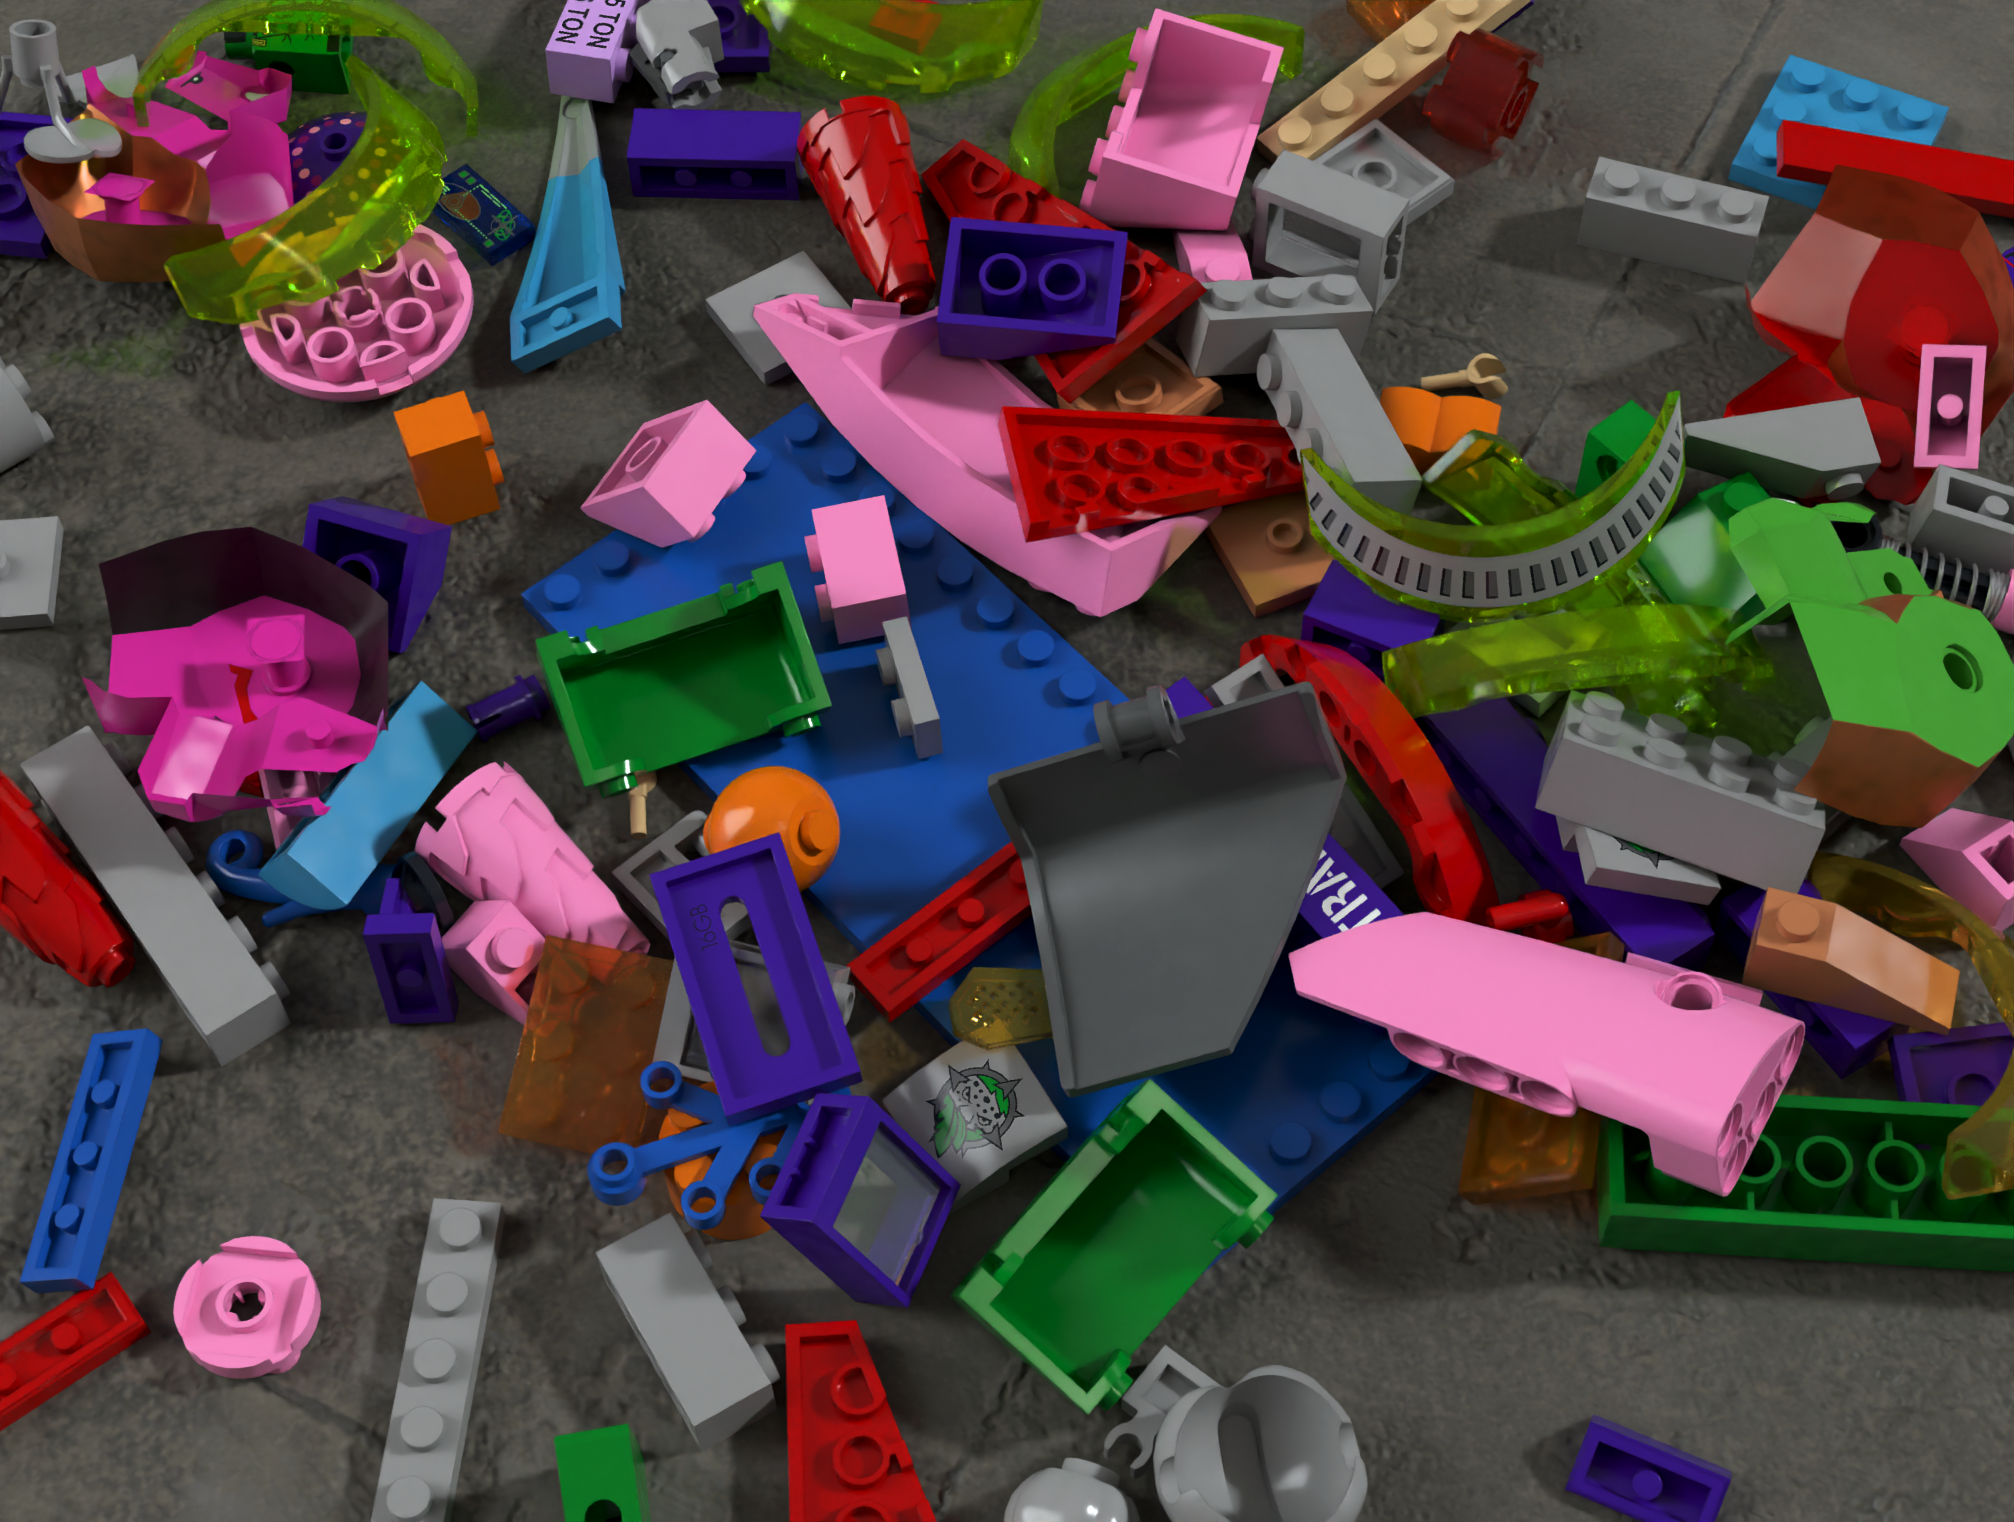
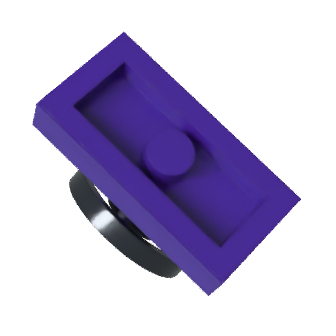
(408, 946)

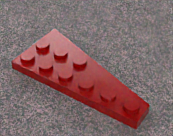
(1152, 293)
(1126, 467)
(842, 1433)

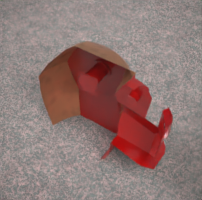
(1862, 293)

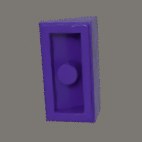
(1646, 1476)

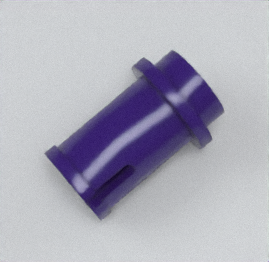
(508, 707)

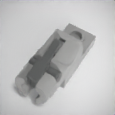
(678, 51)

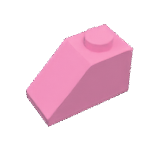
(1950, 406)

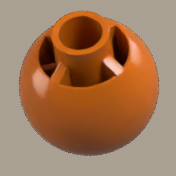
(774, 802)

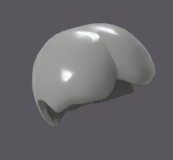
(1260, 1453)

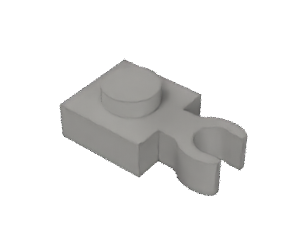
(1149, 1402)

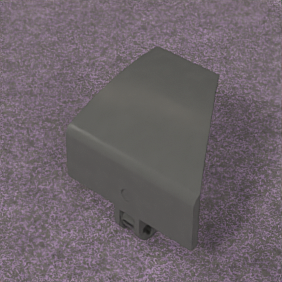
(1169, 873)

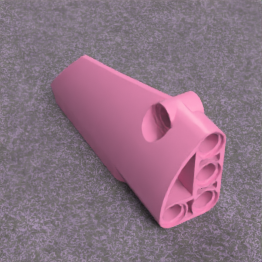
(1568, 1032)

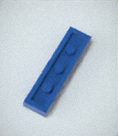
(92, 1162)

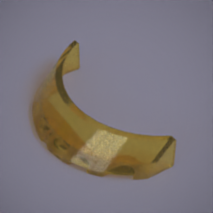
(1982, 1148)

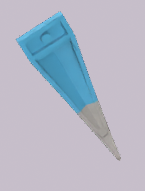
(575, 263)

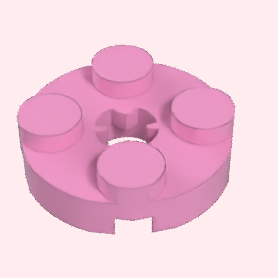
(265, 1342)

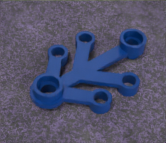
(731, 1142)

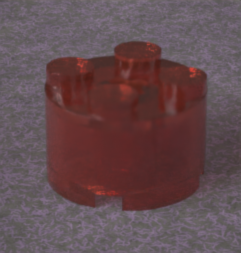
(1483, 91)

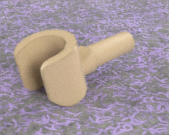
(1477, 374)
(638, 805)

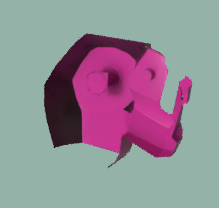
(249, 603)

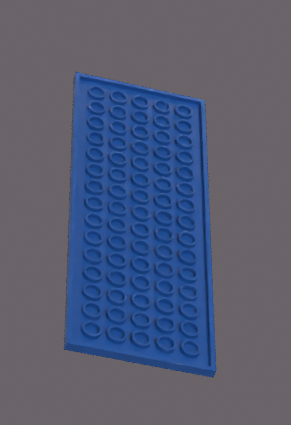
(910, 827)

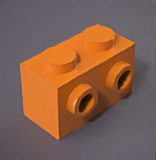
(450, 459)

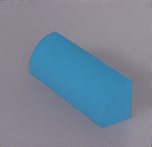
(371, 803)

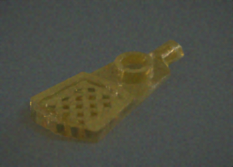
(1000, 1033)

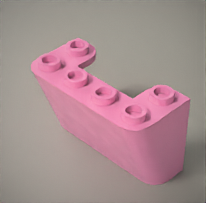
(1184, 127)

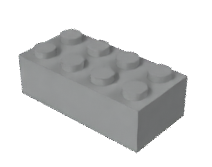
(1681, 792)

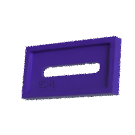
(819, 1048)

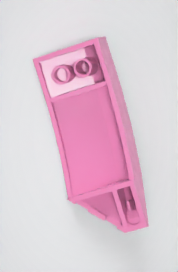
(937, 440)

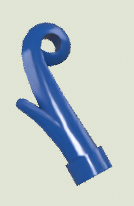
(243, 879)

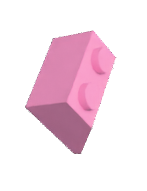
(672, 476)

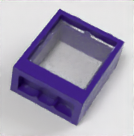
(861, 1199)

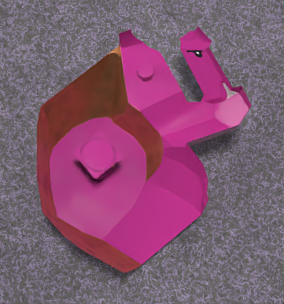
(172, 181)

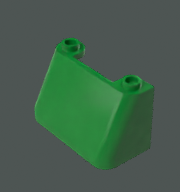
(684, 681)
(1114, 1245)

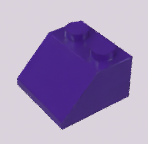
(386, 549)

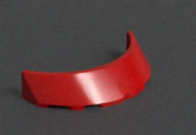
(1399, 769)

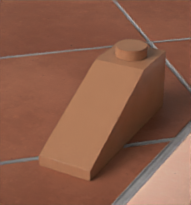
(1847, 963)

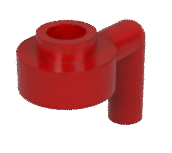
(1537, 914)

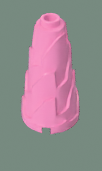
(510, 848)

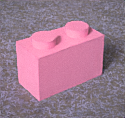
(859, 568)

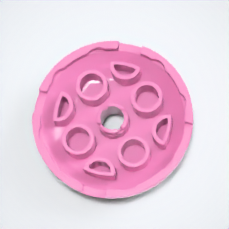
(373, 333)

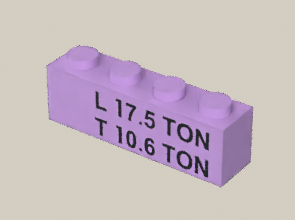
(592, 48)

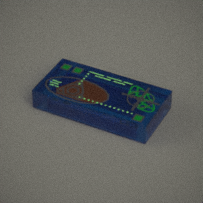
(482, 216)

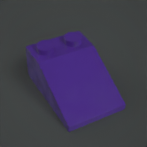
(1028, 288)

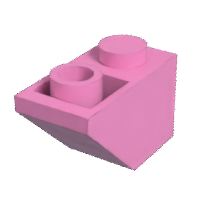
(1969, 860)
(496, 954)

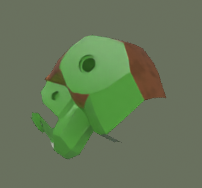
(1907, 675)

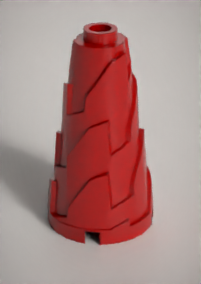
(871, 191)
(51, 902)

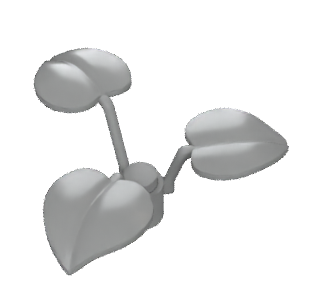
(38, 65)

